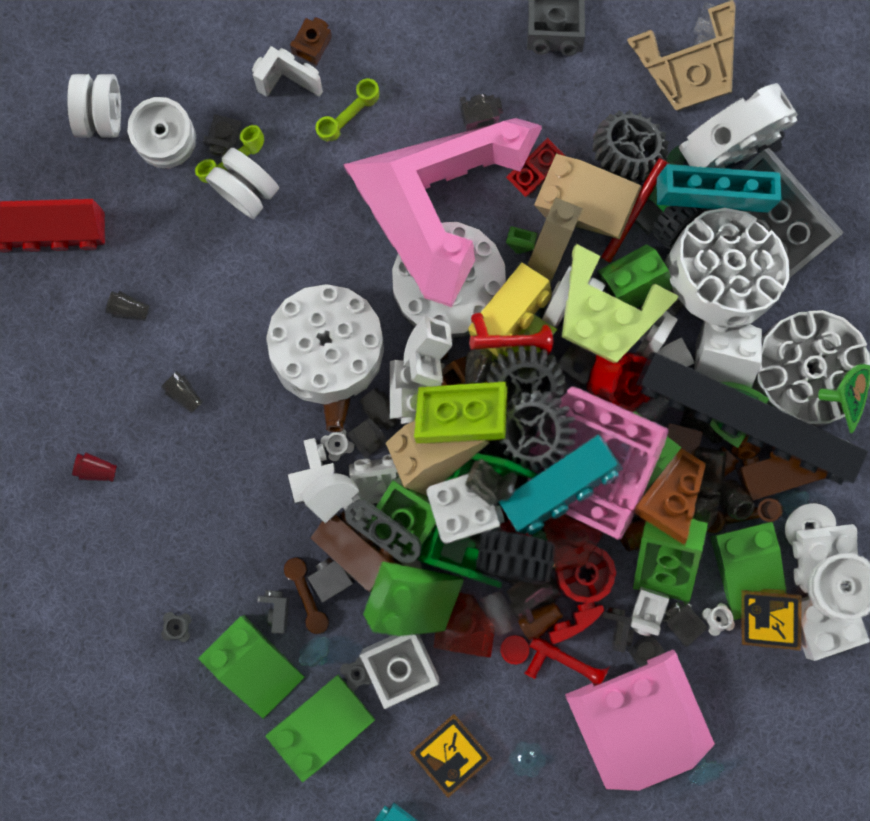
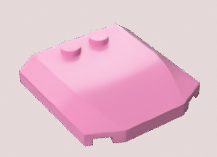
(635, 445)
(642, 724)

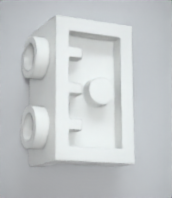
(656, 335)
(373, 477)

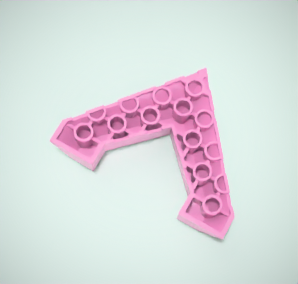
(396, 193)

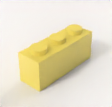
(515, 304)

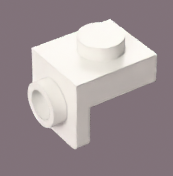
(648, 612)

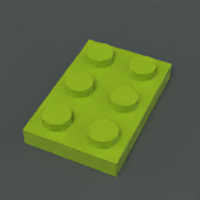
(461, 413)

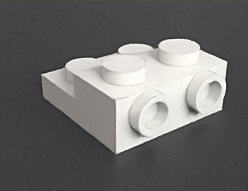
(403, 392)
(818, 544)

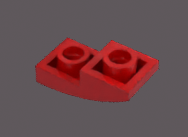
(535, 168)
(584, 617)

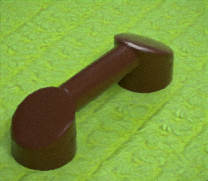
(768, 510)
(316, 621)

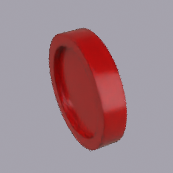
(514, 649)

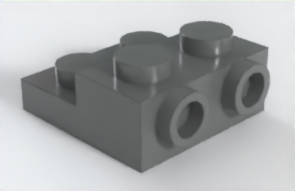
(556, 26)

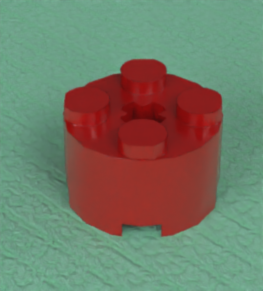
(617, 381)
(596, 587)

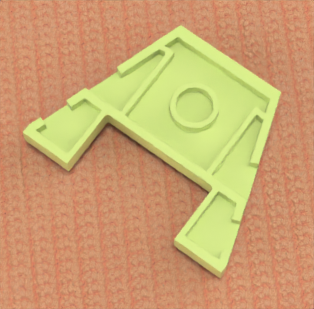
(601, 320)

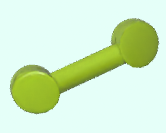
(367, 94)
(253, 140)

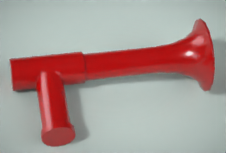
(541, 340)
(545, 649)

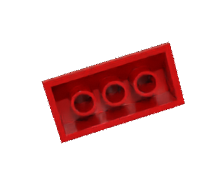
(52, 224)

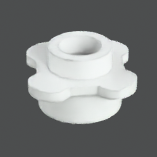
(336, 452)
(726, 619)

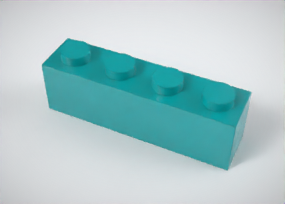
(718, 188)
(562, 485)

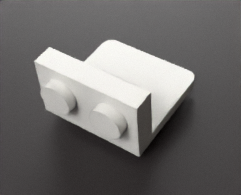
(275, 63)
(461, 511)

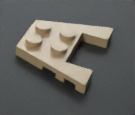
(695, 72)

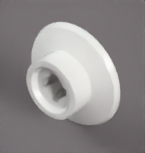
(815, 513)

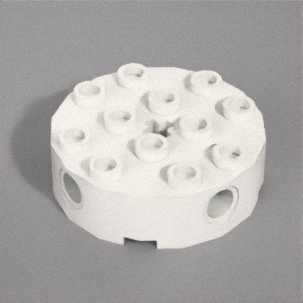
(740, 129)
(728, 268)
(478, 289)
(805, 339)
(330, 370)

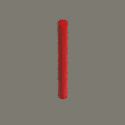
(643, 196)

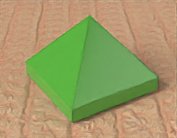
(520, 242)

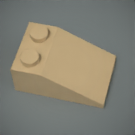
(602, 195)
(428, 462)

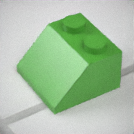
(634, 275)
(408, 509)

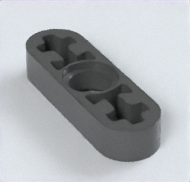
(370, 511)

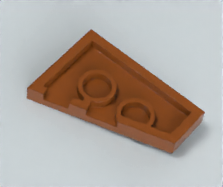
(673, 496)

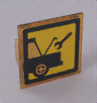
(771, 619)
(450, 755)

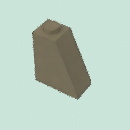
(554, 238)

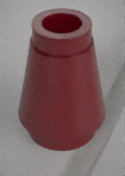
(93, 468)

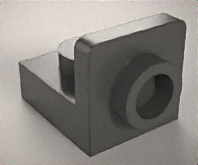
(279, 614)

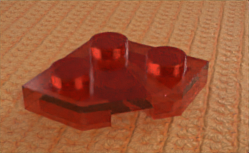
(572, 539)
(467, 629)

